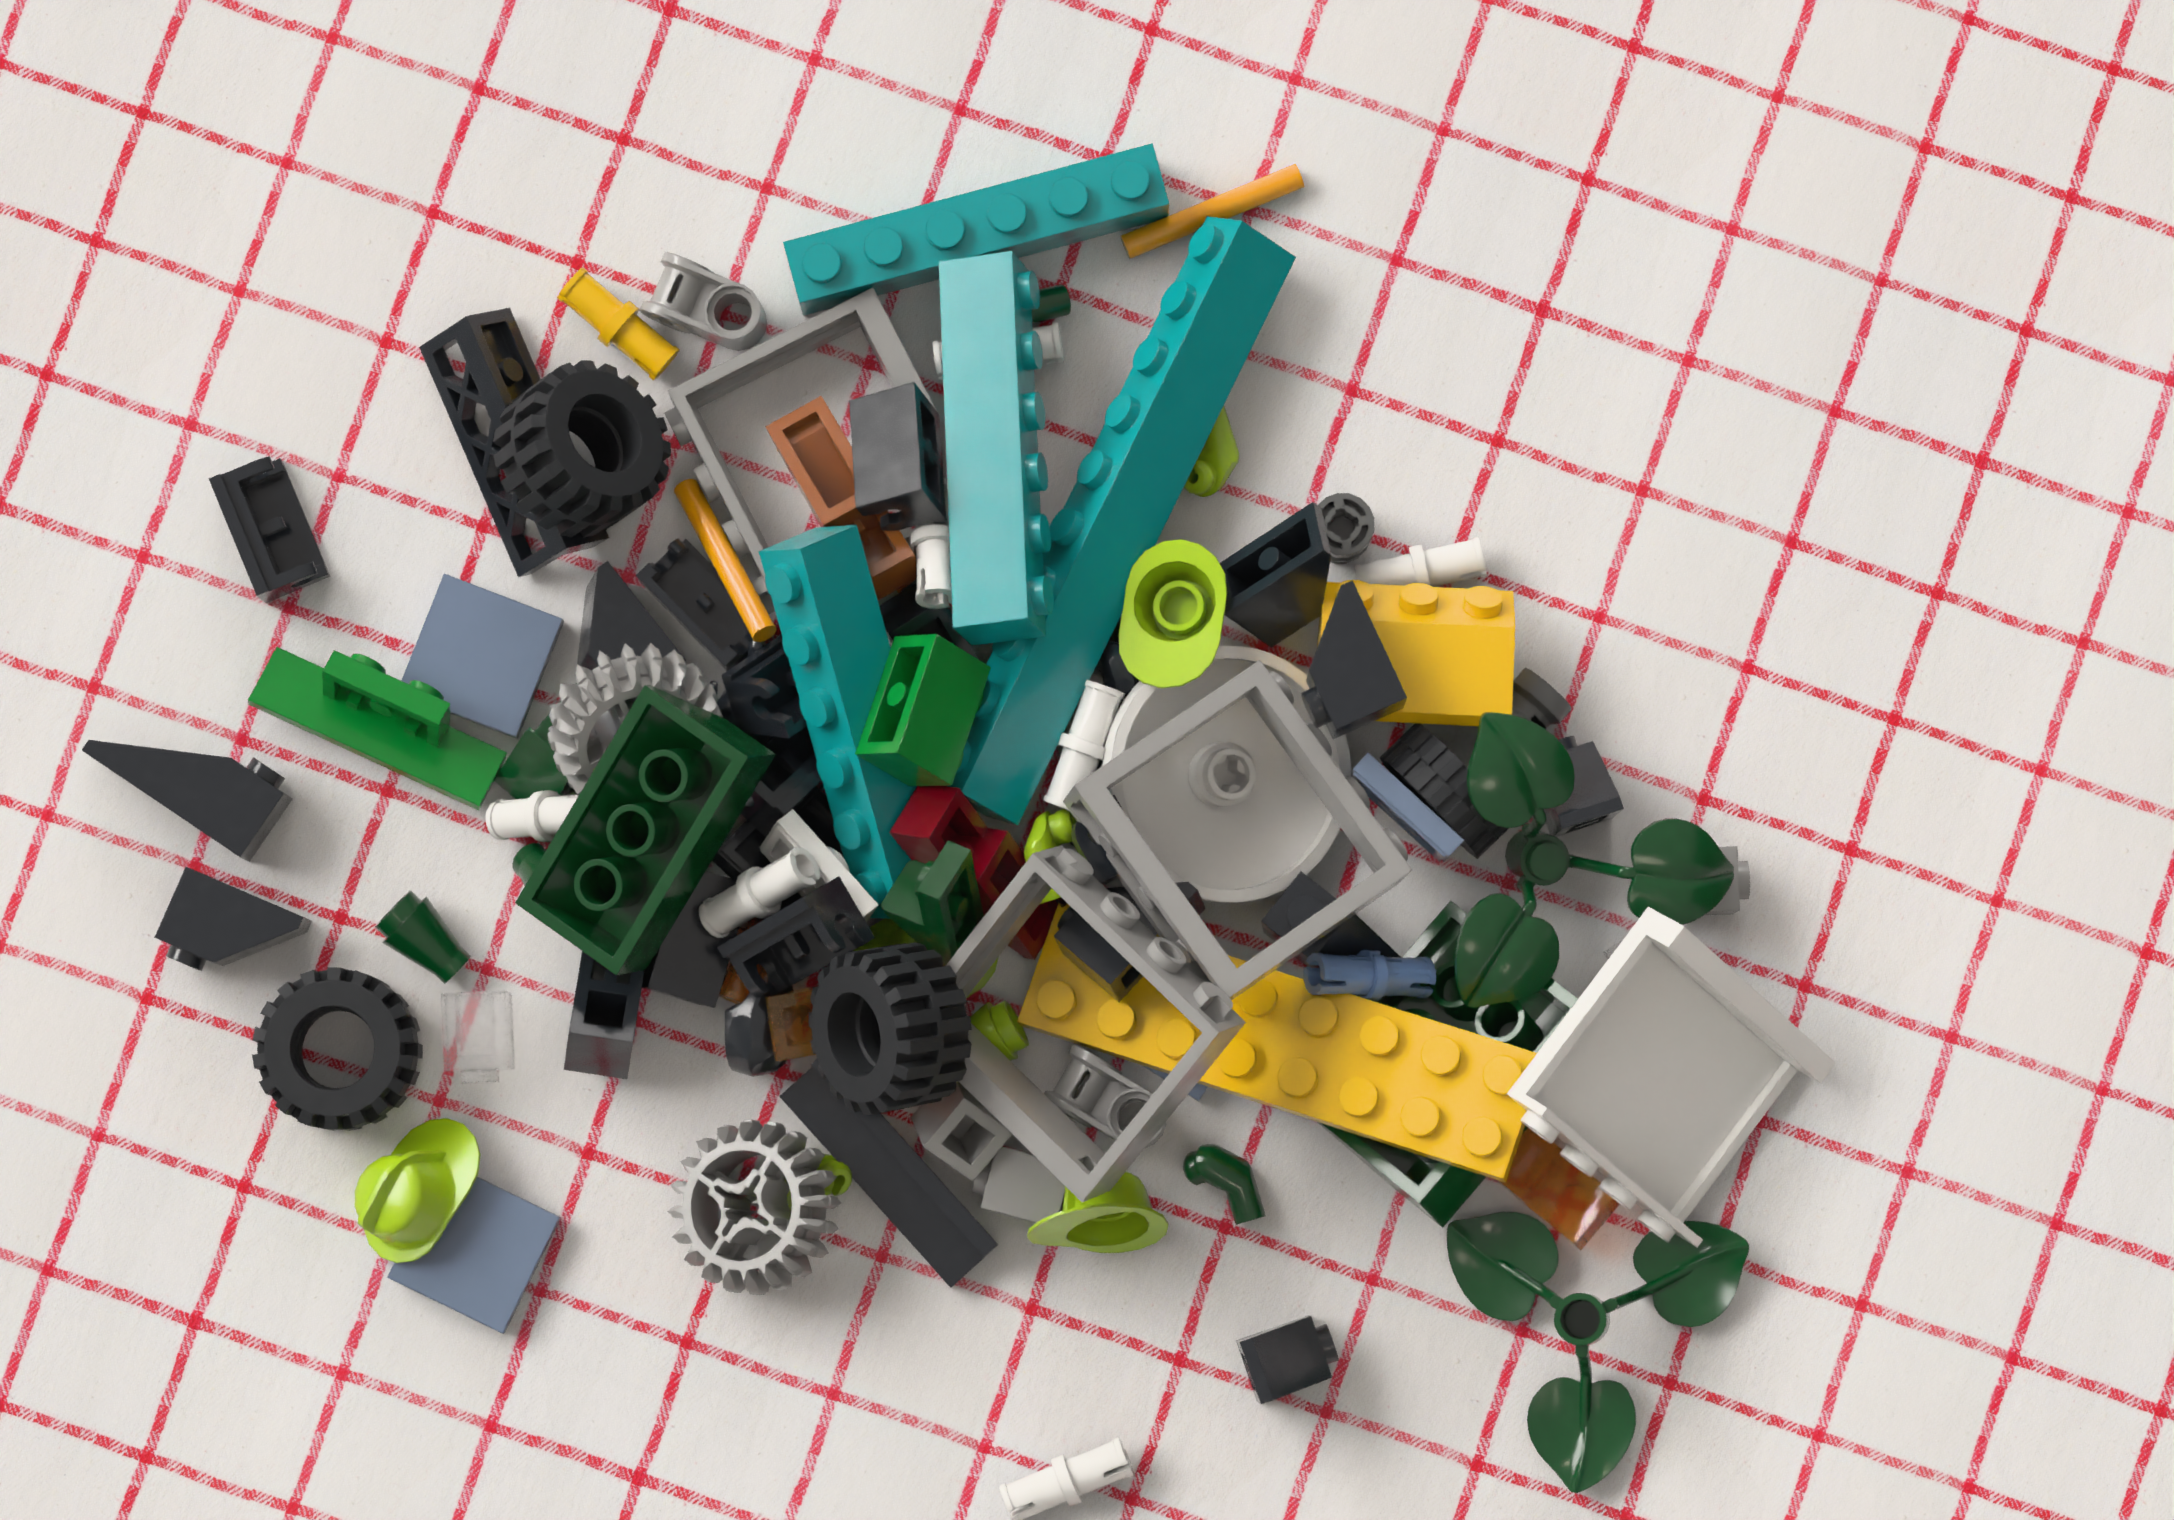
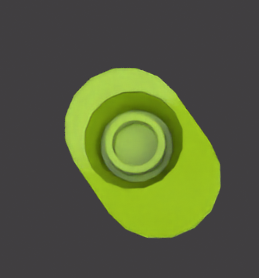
(1172, 614)
(417, 1189)
(1105, 1224)

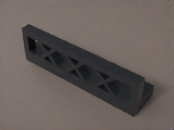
(494, 375)
(893, 1178)

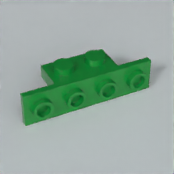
(379, 720)

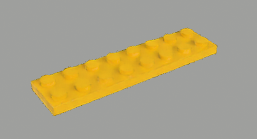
(1311, 1057)

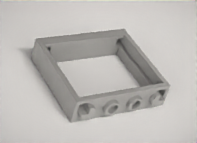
(688, 425)
(1156, 890)
(1018, 1101)

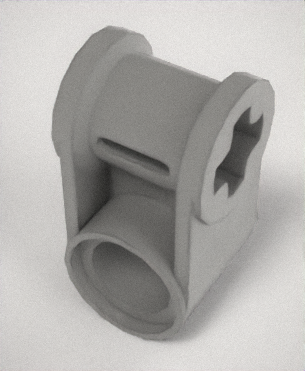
(693, 299)
(1101, 1096)

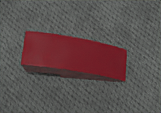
(946, 815)

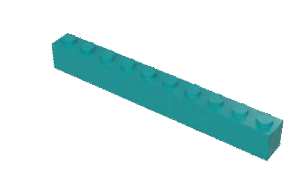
(1121, 505)

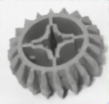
(602, 698)
(724, 1243)

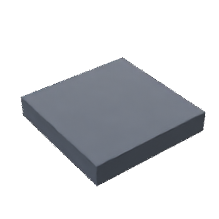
(483, 654)
(1406, 808)
(483, 1256)

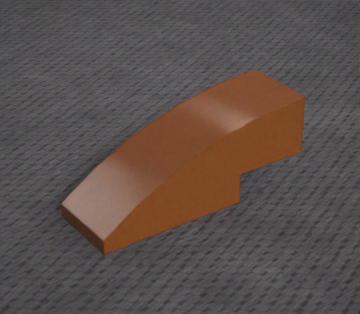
(823, 470)

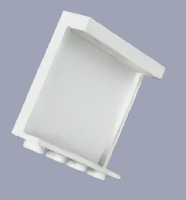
(1662, 1073)

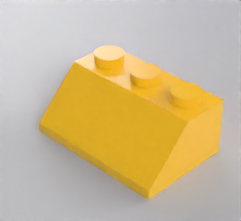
(1445, 646)

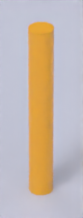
(1222, 206)
(725, 560)

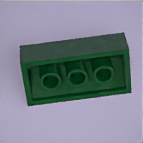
(644, 830)

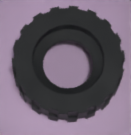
(1441, 784)

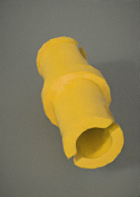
(618, 323)

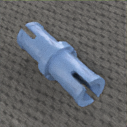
(1369, 975)

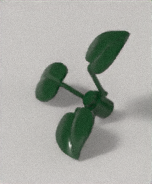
(1517, 775)
(1584, 1424)

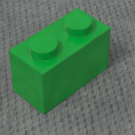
(923, 710)

